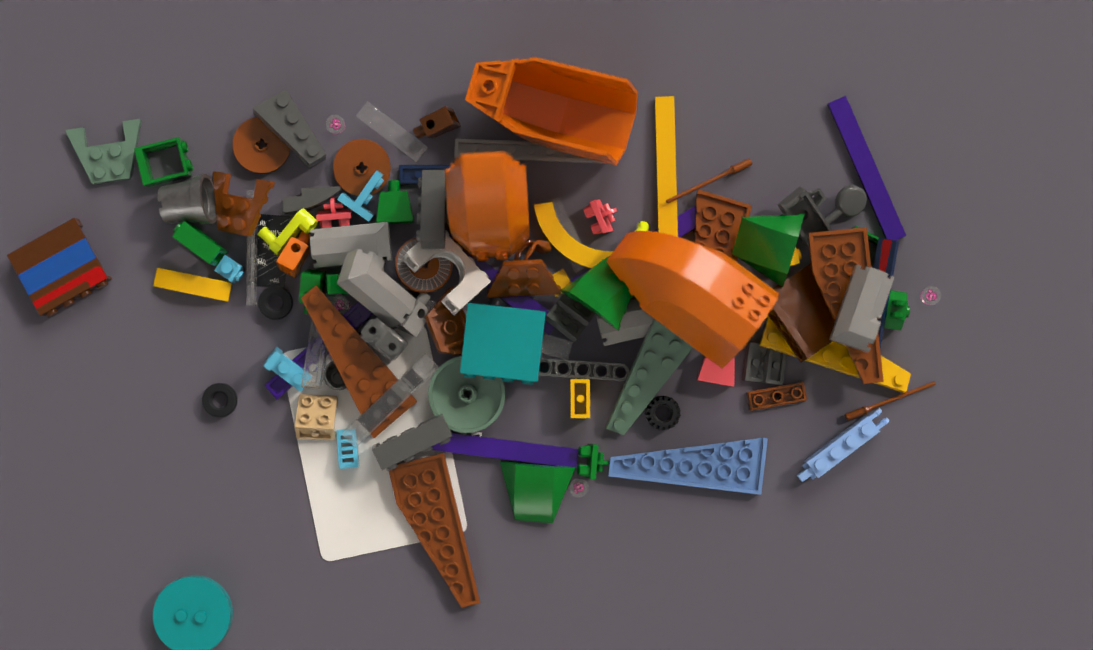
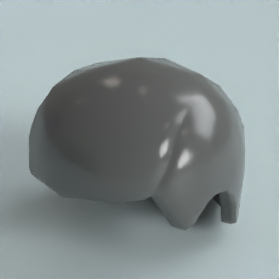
(333, 378)

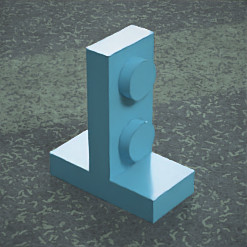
(364, 197)
(285, 368)

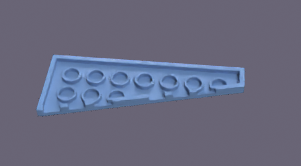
(718, 466)

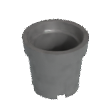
(188, 201)

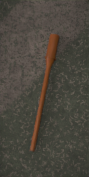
(732, 170)
(864, 410)

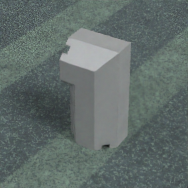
(333, 243)
(369, 284)
(861, 307)
(633, 325)

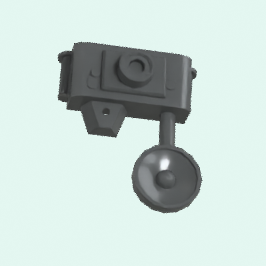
(848, 202)

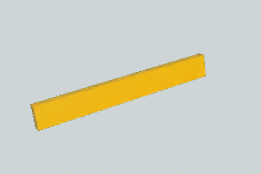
(666, 164)

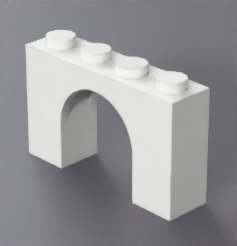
(471, 280)

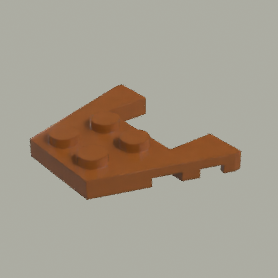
(238, 213)

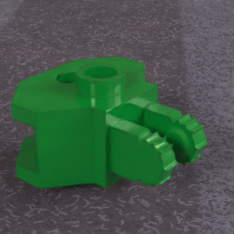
(897, 310)

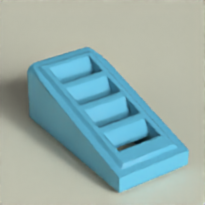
(341, 457)

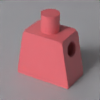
(713, 373)

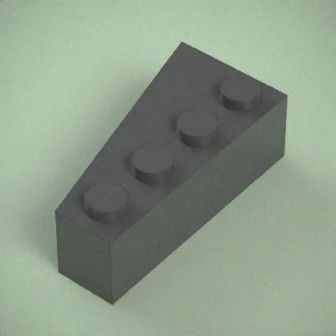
(289, 125)
(433, 209)
(412, 442)

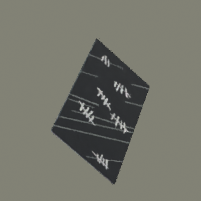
(267, 269)

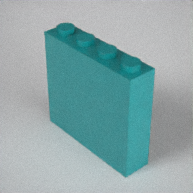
(502, 343)

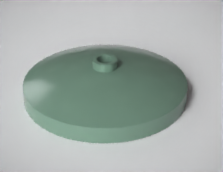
(464, 413)

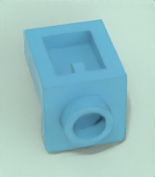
(230, 269)

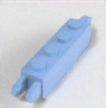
(841, 446)

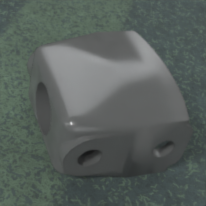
(385, 339)

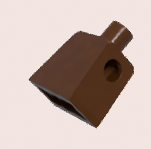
(444, 120)

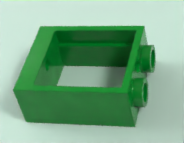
(144, 165)
(199, 243)

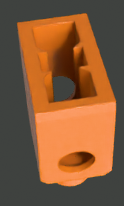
(291, 261)

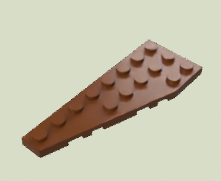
(832, 263)
(430, 507)

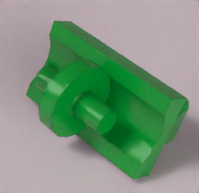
(594, 461)

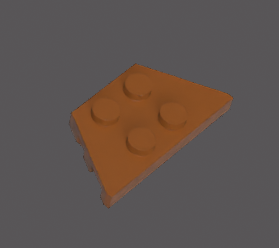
(523, 279)
(446, 328)

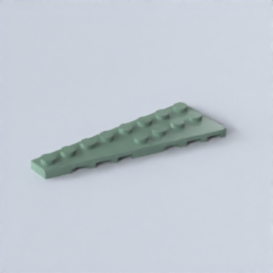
(654, 364)

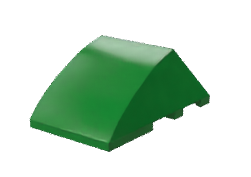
(768, 244)
(601, 293)
(535, 489)

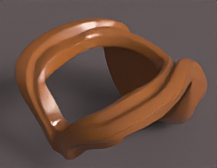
(539, 245)

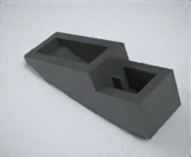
(310, 199)

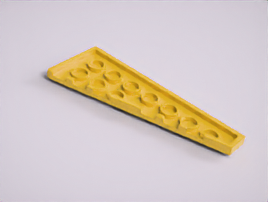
(836, 357)

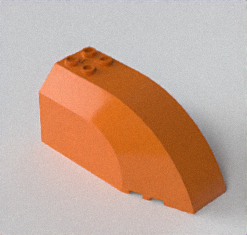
(557, 105)
(487, 205)
(693, 291)

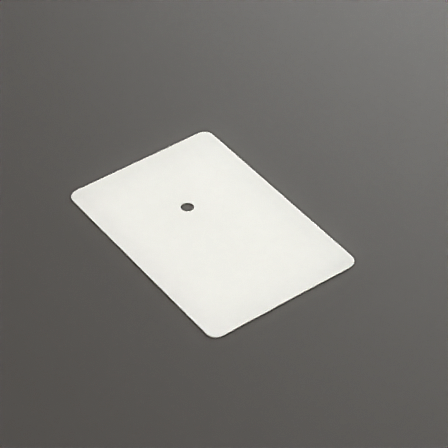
(357, 505)

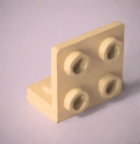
(316, 417)

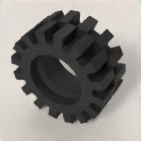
(674, 413)

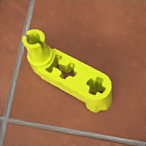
(301, 221)

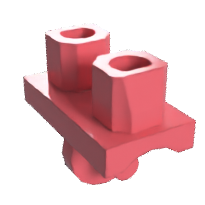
(603, 214)
(326, 216)

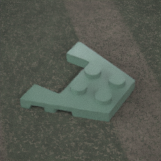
(107, 161)

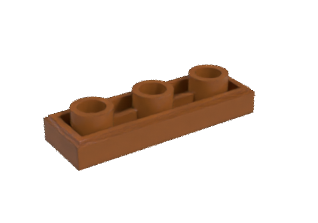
(765, 397)

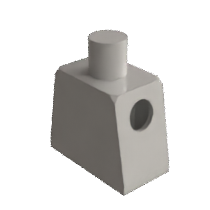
(416, 320)

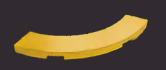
(563, 241)

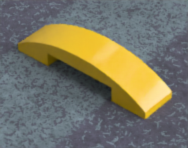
(192, 284)

